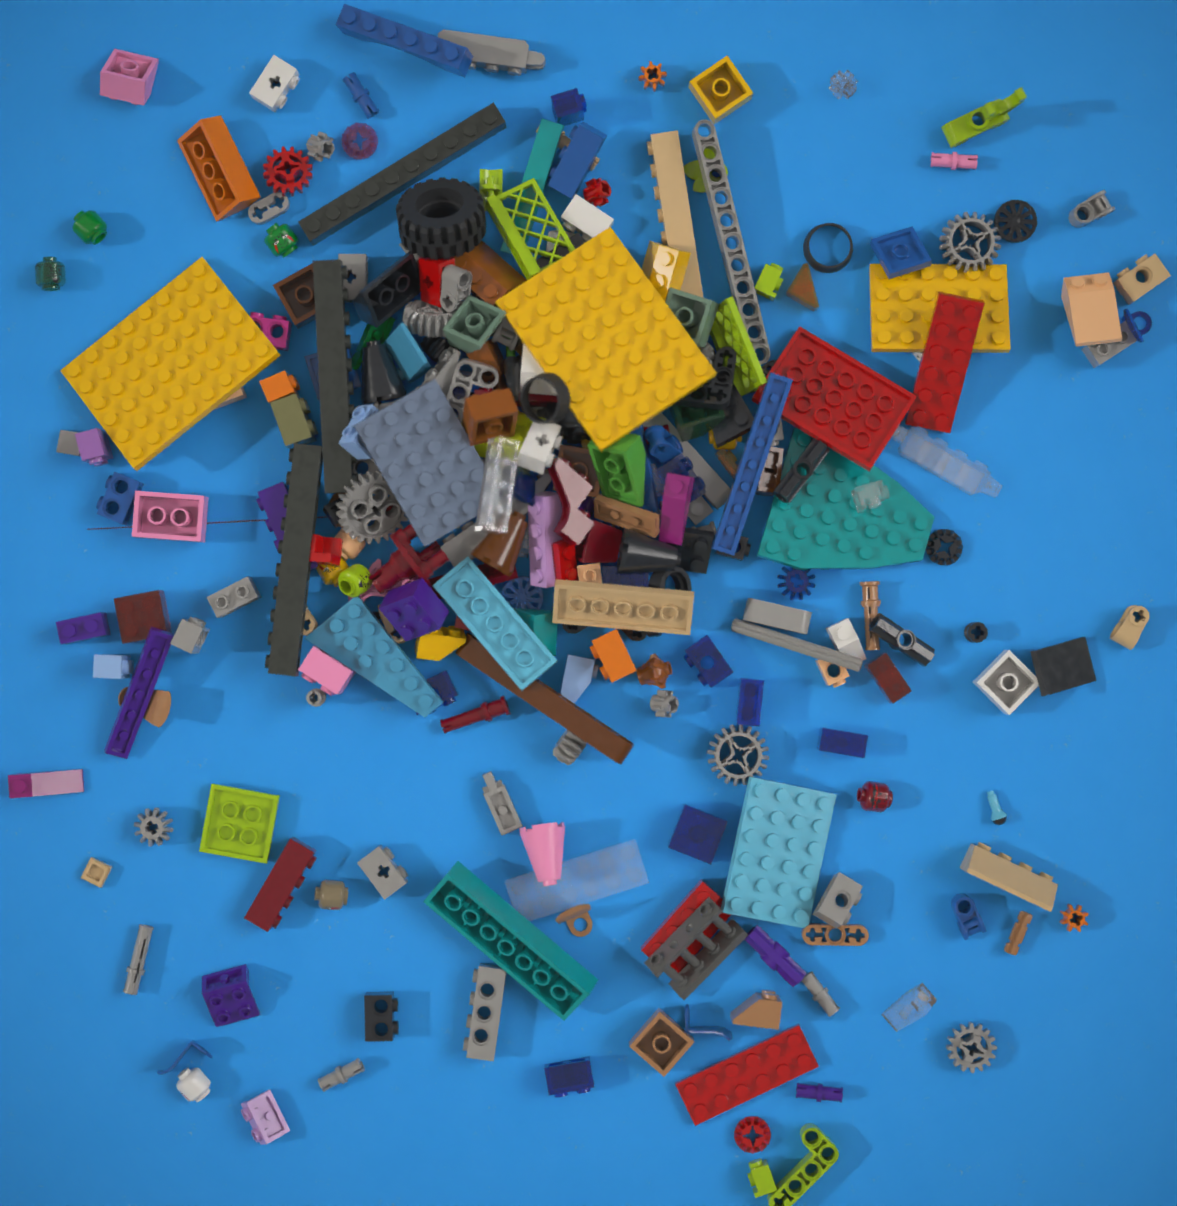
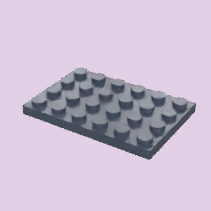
(426, 460)

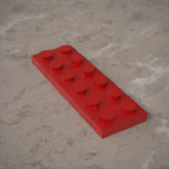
(944, 361)
(746, 1074)

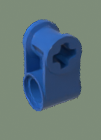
(662, 443)
(968, 920)

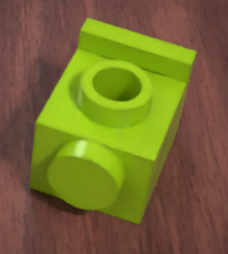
(769, 281)
(761, 1178)

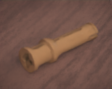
(870, 603)

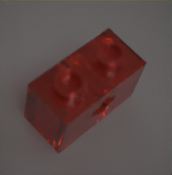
(888, 678)

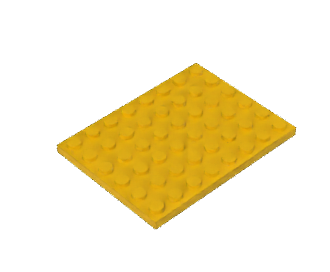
(606, 337)
(169, 363)

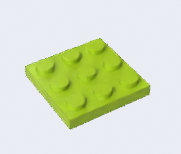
(239, 823)

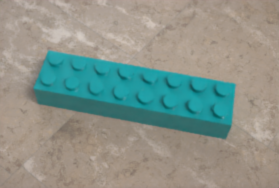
(511, 941)

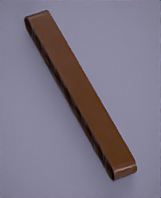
(551, 704)

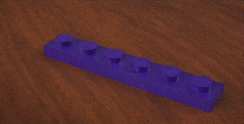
(139, 693)

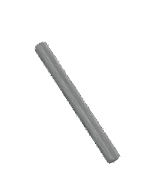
(796, 644)

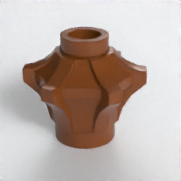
(654, 672)

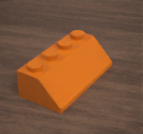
(218, 167)

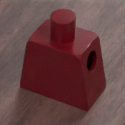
(599, 544)

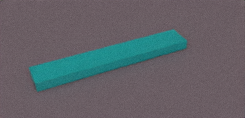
(539, 169)

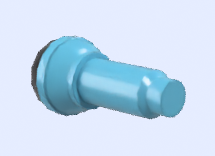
(998, 815)

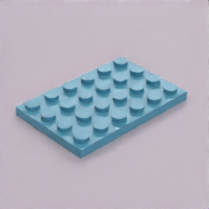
(778, 852)

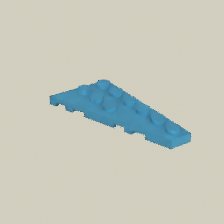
(366, 647)

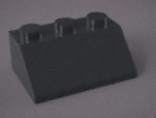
(389, 291)

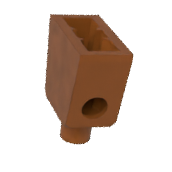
(490, 355)

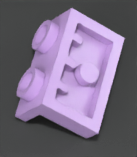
(264, 1118)

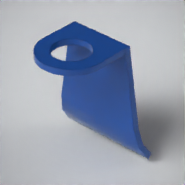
(705, 1029)
(183, 1053)

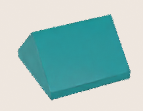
(541, 625)

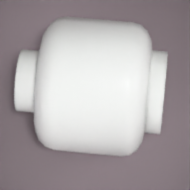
(193, 1084)

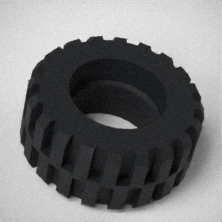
(441, 218)

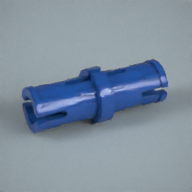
(361, 95)

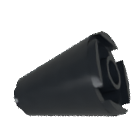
(379, 374)
(645, 554)

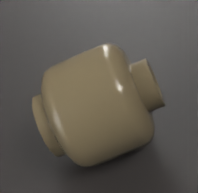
(331, 894)

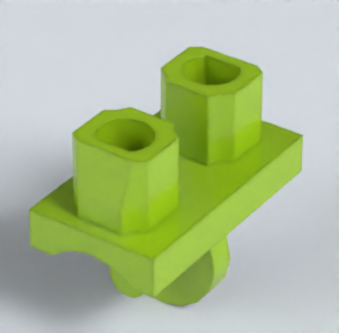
(490, 183)

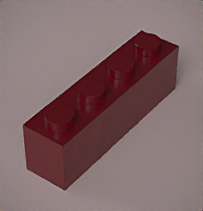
(280, 884)

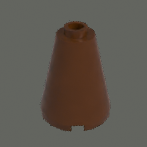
(503, 549)

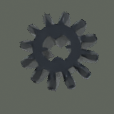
(435, 346)

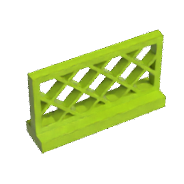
(511, 233)
(730, 331)

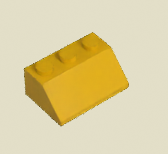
(665, 267)

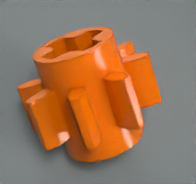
(651, 69)
(1067, 915)

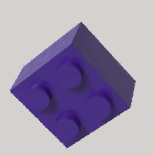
(414, 609)

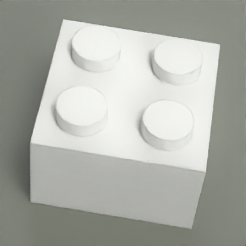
(1007, 682)

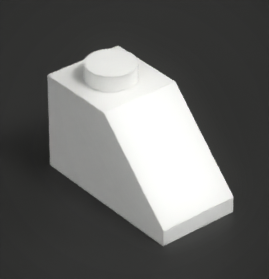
(845, 638)

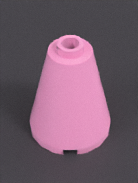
(545, 850)

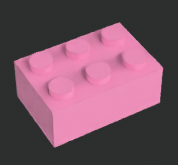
(170, 516)

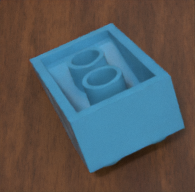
(407, 354)

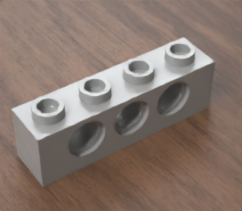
(485, 1048)

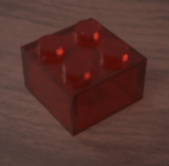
(140, 613)

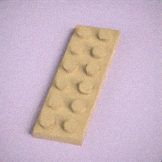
(623, 607)

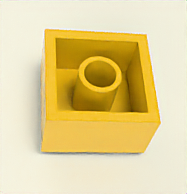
(720, 90)

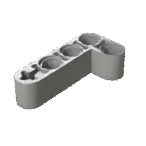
(467, 382)

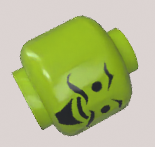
(354, 580)

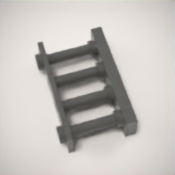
(707, 960)

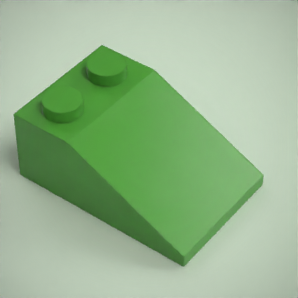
(621, 469)

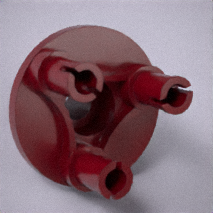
(406, 562)

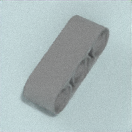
(777, 616)

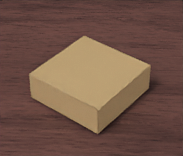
(96, 872)

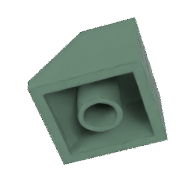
(693, 313)
(472, 324)

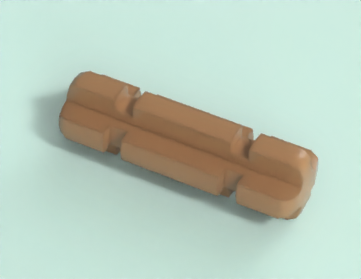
(1018, 933)

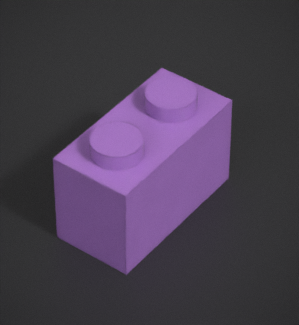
(94, 447)

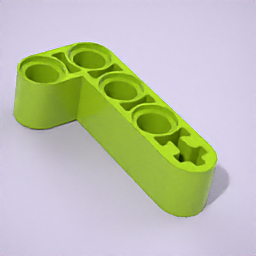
(798, 1171)

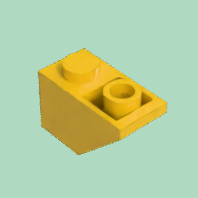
(439, 643)

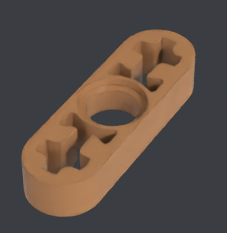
(841, 942)

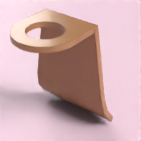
(157, 708)
(574, 913)

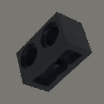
(374, 1016)

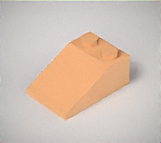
(1091, 309)

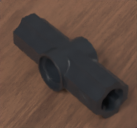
(809, 461)
(891, 632)

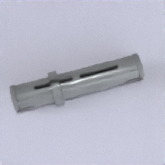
(138, 959)

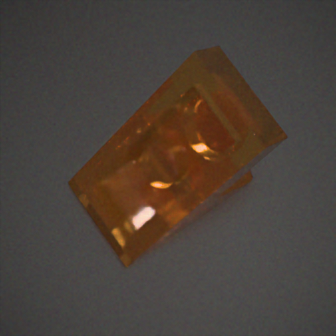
(728, 460)

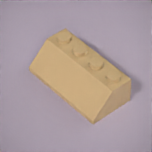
(1009, 876)

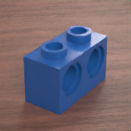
(124, 500)

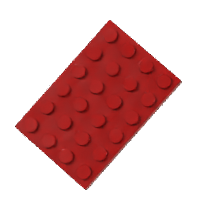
(839, 399)

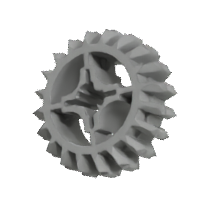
(987, 233)
(426, 319)
(728, 738)

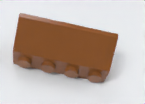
(490, 273)

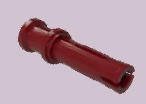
(485, 712)

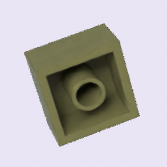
(293, 420)

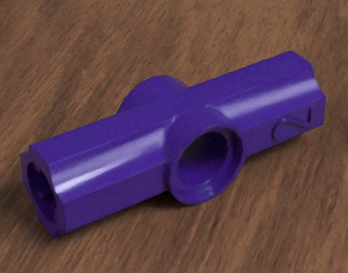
(775, 955)

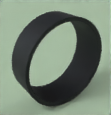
(817, 266)
(562, 393)

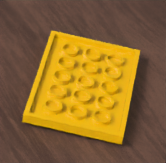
(905, 304)

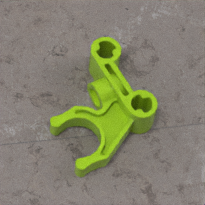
(992, 114)

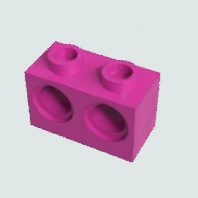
(267, 326)

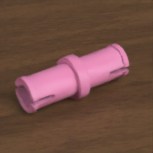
(954, 160)

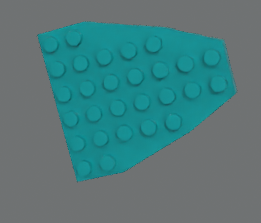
(826, 530)

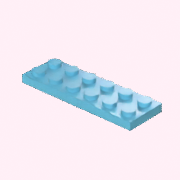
(494, 623)

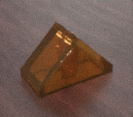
(803, 289)

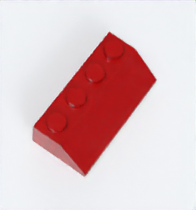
(676, 919)

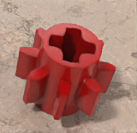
(597, 192)

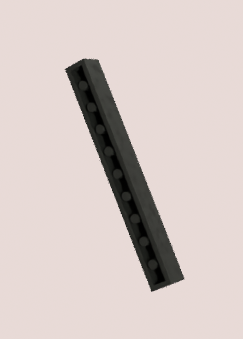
(403, 174)
(333, 371)
(295, 566)

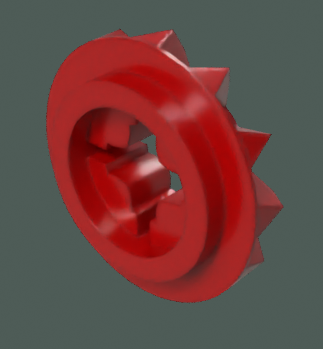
(744, 1127)

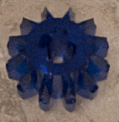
(789, 585)

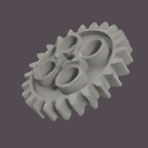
(362, 493)

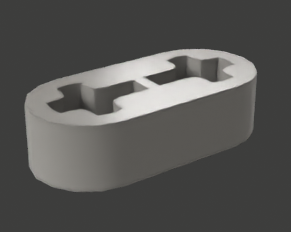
(271, 213)

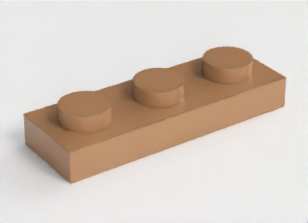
(626, 516)

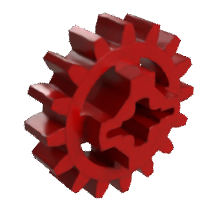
(277, 173)

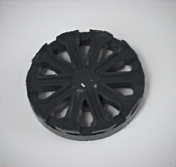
(1015, 221)

